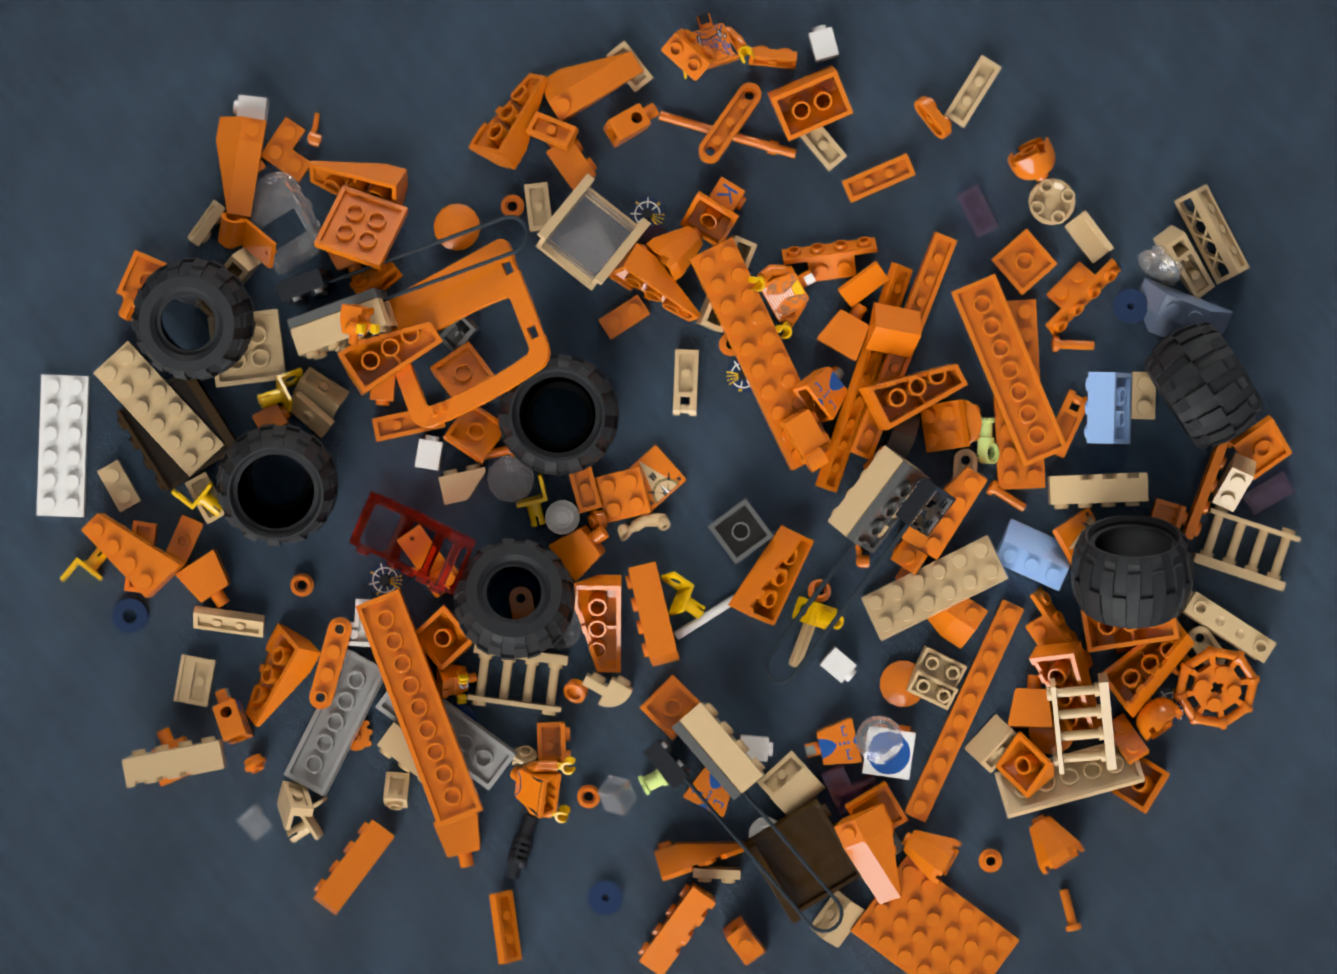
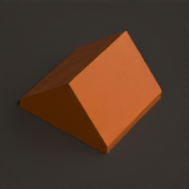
(710, 219)
(893, 330)
(443, 638)
(1025, 766)
(1143, 794)

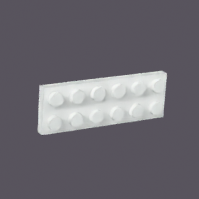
(63, 445)

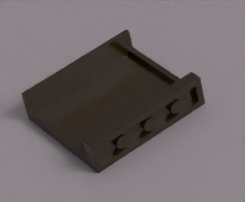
(155, 457)
(817, 843)

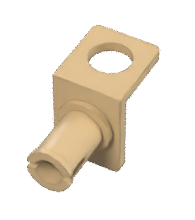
(307, 826)

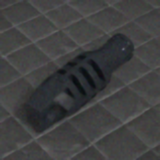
(521, 847)

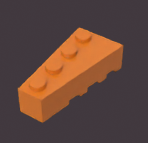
(965, 489)
(653, 614)
(1069, 668)
(1144, 669)
(353, 867)
(677, 928)

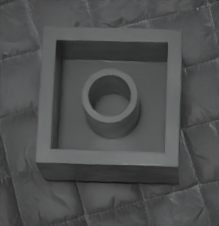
(740, 531)

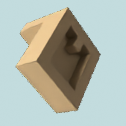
(396, 790)

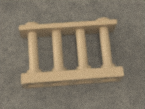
(1250, 571)
(1228, 627)
(555, 662)
(1104, 732)

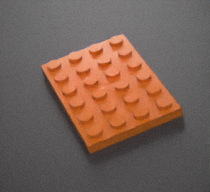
(933, 929)

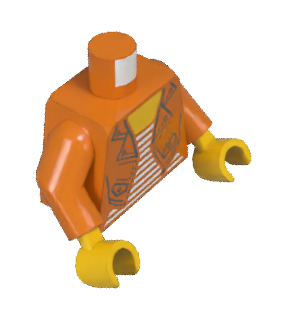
(784, 293)

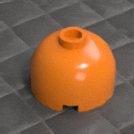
(1033, 160)
(1157, 717)

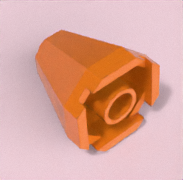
(676, 248)
(1053, 843)
(931, 853)

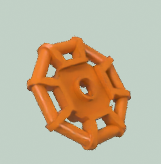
(1228, 692)

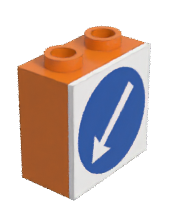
(898, 766)

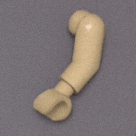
(644, 520)

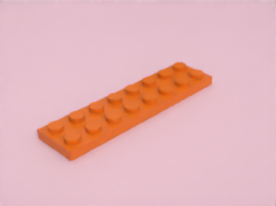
(1009, 370)
(1009, 466)

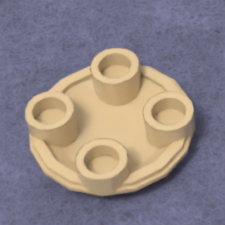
(1051, 201)

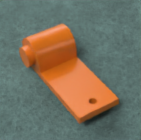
(240, 231)
(416, 546)

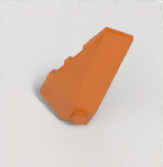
(582, 85)
(646, 273)
(599, 612)
(956, 622)
(286, 666)
(871, 847)

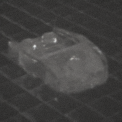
(274, 197)

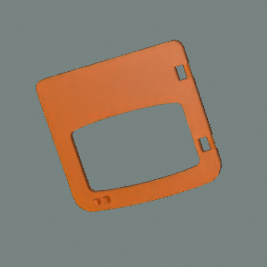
(455, 299)

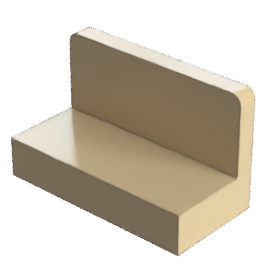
(1088, 237)
(321, 391)
(991, 743)
(293, 801)
(830, 915)

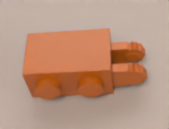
(572, 163)

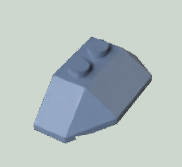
(1174, 309)

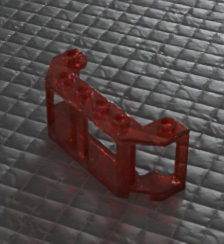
(392, 553)

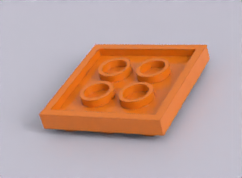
(361, 227)

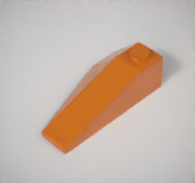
(505, 136)
(239, 154)
(372, 178)
(386, 354)
(1106, 637)
(681, 857)

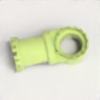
(987, 442)
(652, 781)

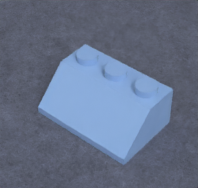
(1108, 408)
(1033, 554)

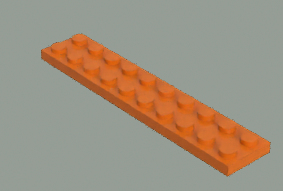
(751, 338)
(419, 708)

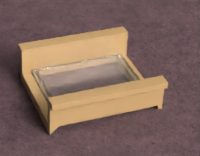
(589, 235)

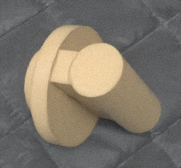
(524, 755)

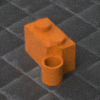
(807, 438)

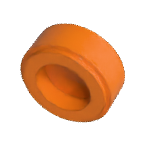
(575, 691)

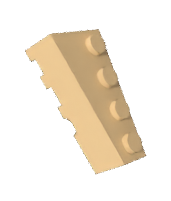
(1097, 489)
(394, 745)
(174, 762)

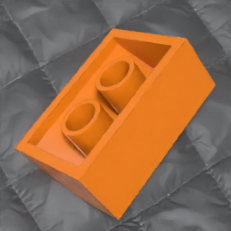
(810, 102)

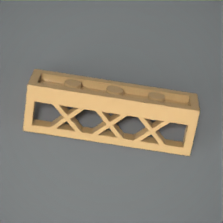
(1217, 229)

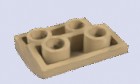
(936, 677)

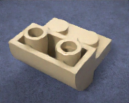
(613, 693)
(791, 784)

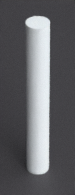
(707, 616)

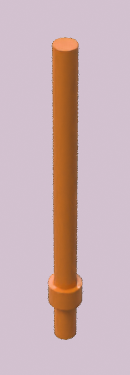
(771, 147)

